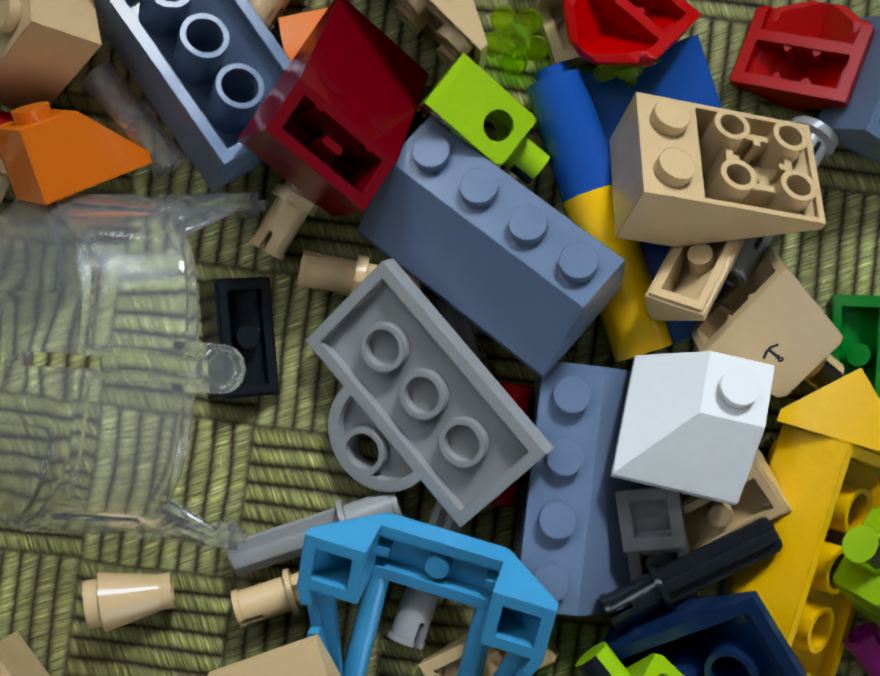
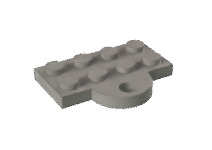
(420, 400)

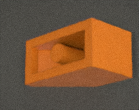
(62, 153)

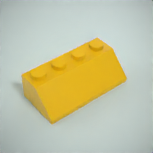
(829, 492)

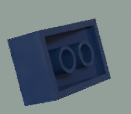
(710, 638)

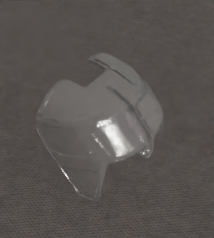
(109, 441)

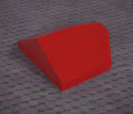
(626, 29)
(803, 55)

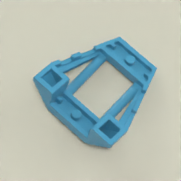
(364, 553)

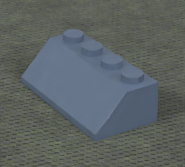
(201, 70)
(491, 248)
(568, 499)

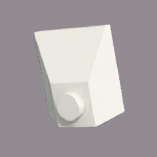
(693, 423)

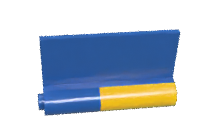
(575, 127)

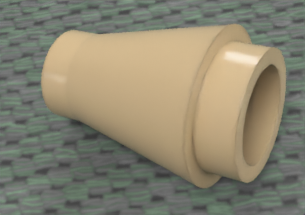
(125, 597)

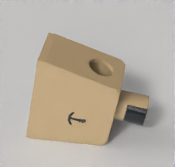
(775, 325)

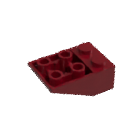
(339, 112)

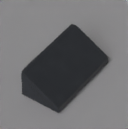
(242, 316)

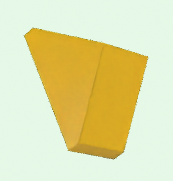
(840, 410)

